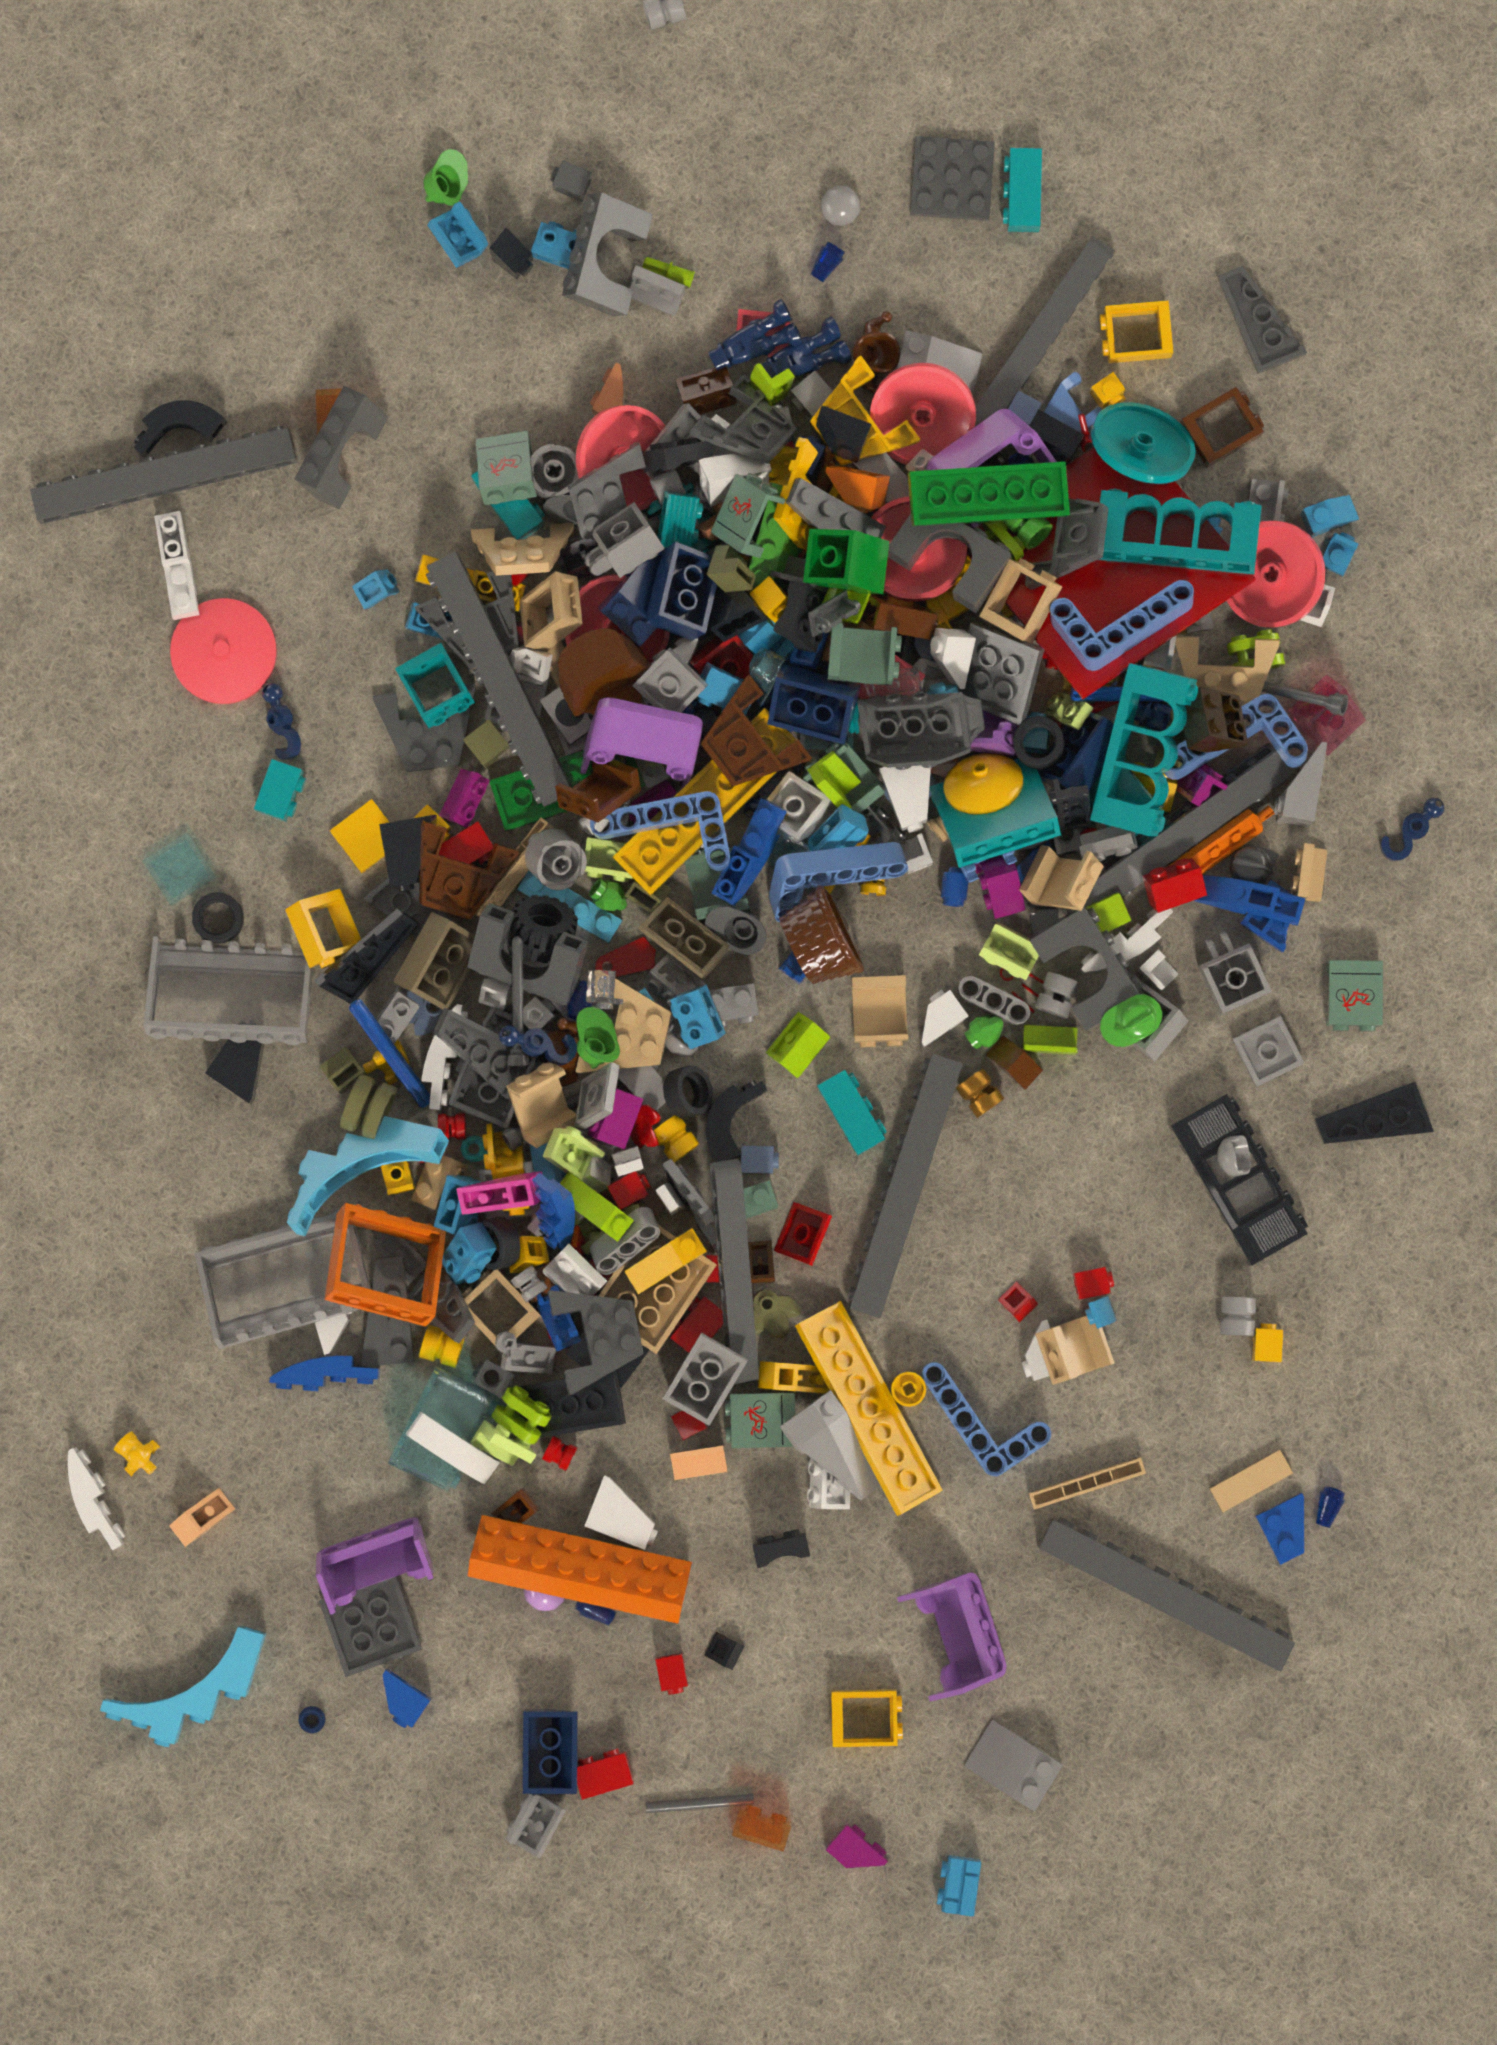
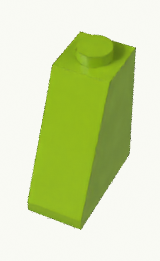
(597, 1208)

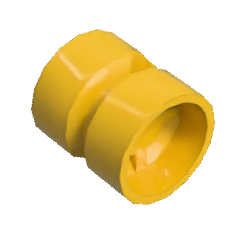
(675, 1138)
(440, 1346)
(908, 1389)

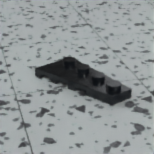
(363, 962)
(1382, 1116)

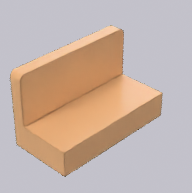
(698, 1462)

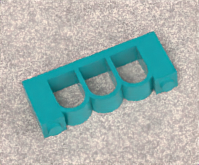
(1242, 518)
(1122, 813)

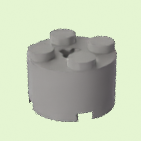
(556, 458)
(555, 858)

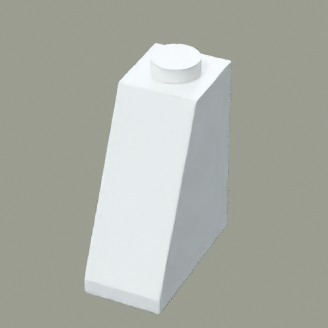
(719, 471)
(908, 795)
(620, 1516)

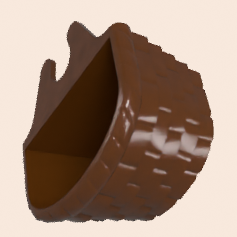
(600, 667)
(821, 938)

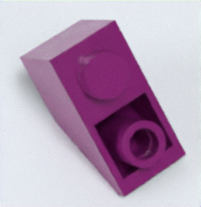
(855, 1851)

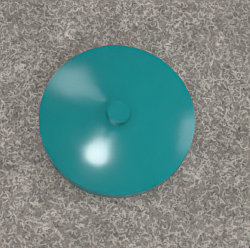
(1143, 442)

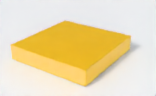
(361, 835)

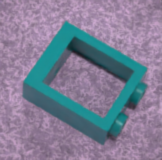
(421, 667)

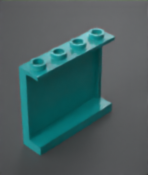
(1018, 825)

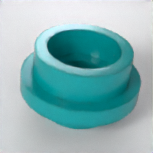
(465, 1149)

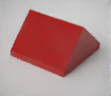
(802, 1233)

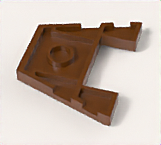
(738, 746)
(453, 884)

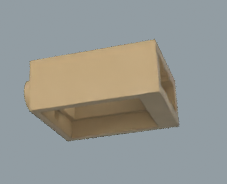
(1001, 591)
(564, 595)
(486, 1279)

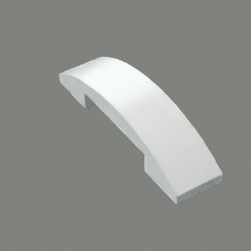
(452, 1448)

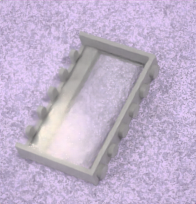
(228, 993)
(275, 1280)

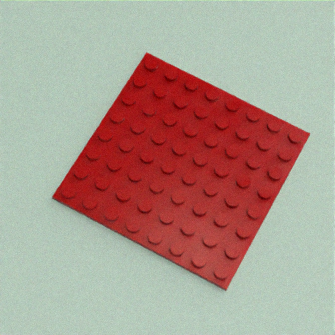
(1112, 588)

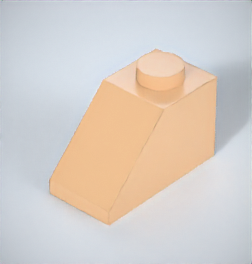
(201, 1517)

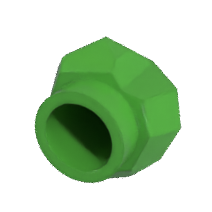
(608, 895)
(984, 1031)

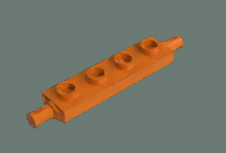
(1228, 838)

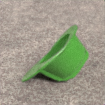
(447, 178)
(1131, 1020)
(596, 1037)

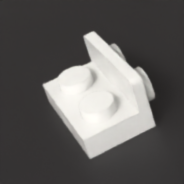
(573, 1273)
(825, 1490)

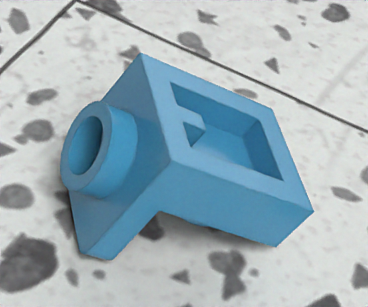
(1339, 553)
(375, 588)

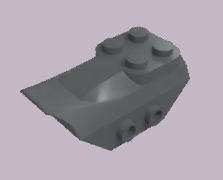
(919, 728)
(474, 1094)

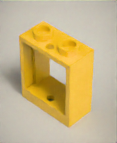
(1160, 308)
(307, 933)
(895, 1705)

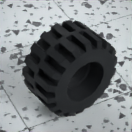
(540, 925)

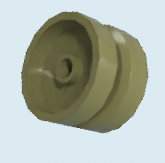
(363, 1105)

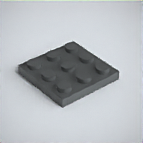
(952, 178)
(1002, 673)
(372, 1627)

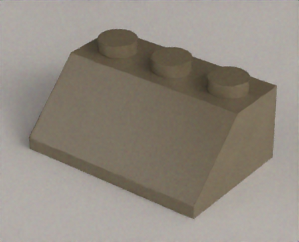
(684, 938)
(437, 962)

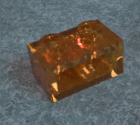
(761, 1828)

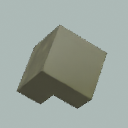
(730, 570)
(486, 744)
(643, 900)
(342, 1070)

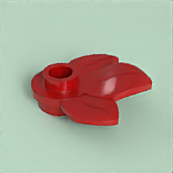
(642, 1131)

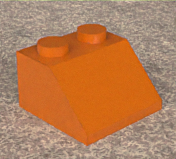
(859, 487)

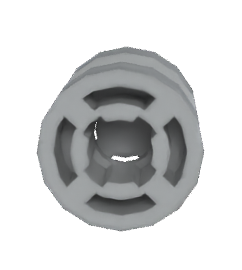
(532, 1289)

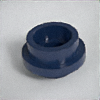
(321, 1719)

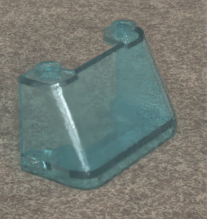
(457, 1407)

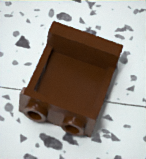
(601, 791)

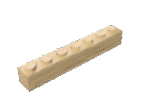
(514, 872)
(1087, 1483)

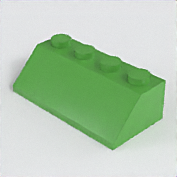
(776, 546)

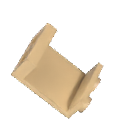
(1060, 881)
(879, 1010)
(540, 1104)
(1073, 1349)

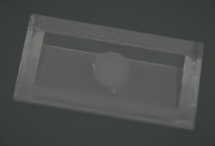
(906, 684)

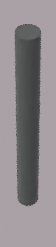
(699, 1803)

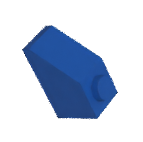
(403, 1699)

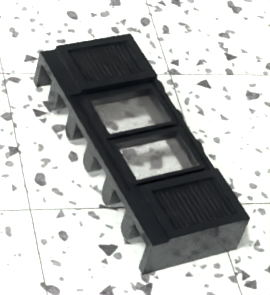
(1248, 1203)

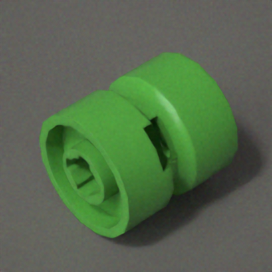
(1030, 531)

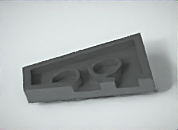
(451, 1311)

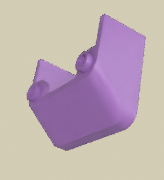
(988, 439)
(643, 734)
(371, 1560)
(965, 1631)

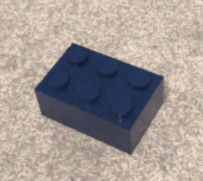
(682, 592)
(1082, 755)

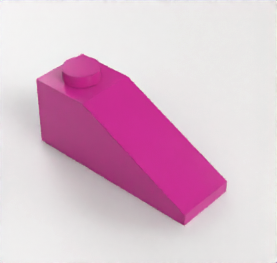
(498, 1194)

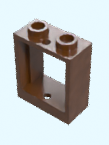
(1201, 444)
(908, 617)

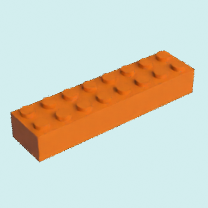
(579, 1569)

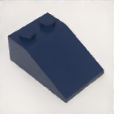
(630, 601)

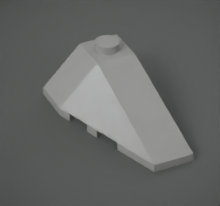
(829, 1439)

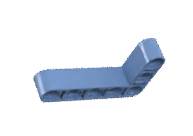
(1121, 627)
(1258, 722)
(669, 819)
(832, 867)
(976, 1427)

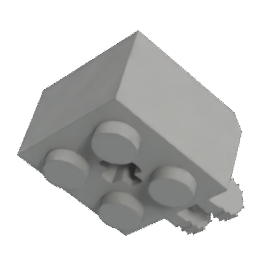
(623, 543)
(1240, 962)

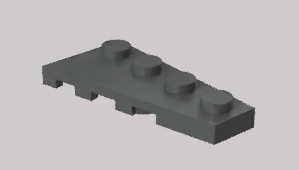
(479, 1049)

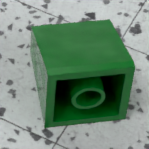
(846, 560)

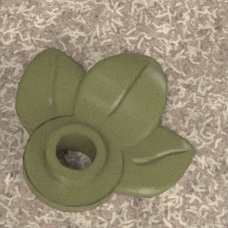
(775, 1316)

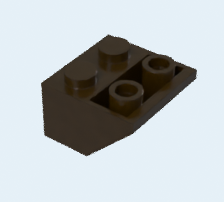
(1215, 722)

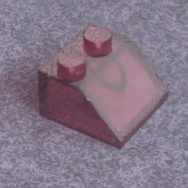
(1320, 723)

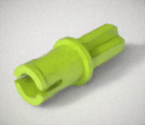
(669, 271)

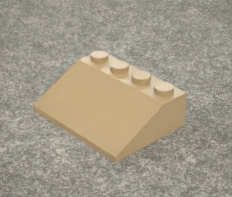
(665, 1302)

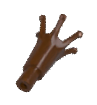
(821, 479)

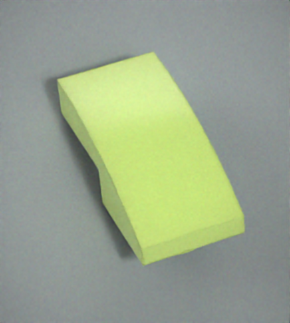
(1066, 711)

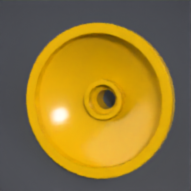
(983, 783)

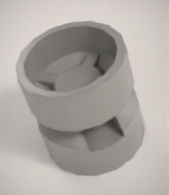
(661, 11)
(1059, 986)
(1238, 1316)

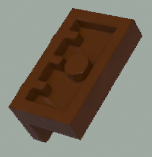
(706, 390)

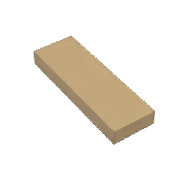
(1251, 1480)

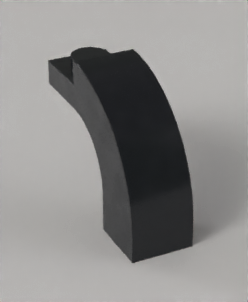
(178, 415)
(719, 1119)

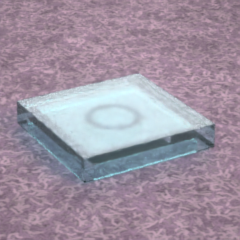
(179, 869)

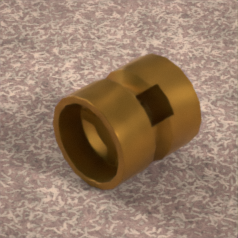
(980, 1093)

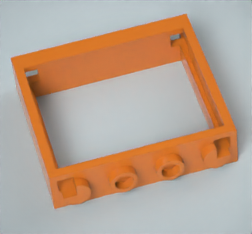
(373, 1300)

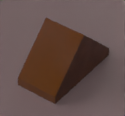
(1014, 1062)
(761, 1261)
(517, 1508)

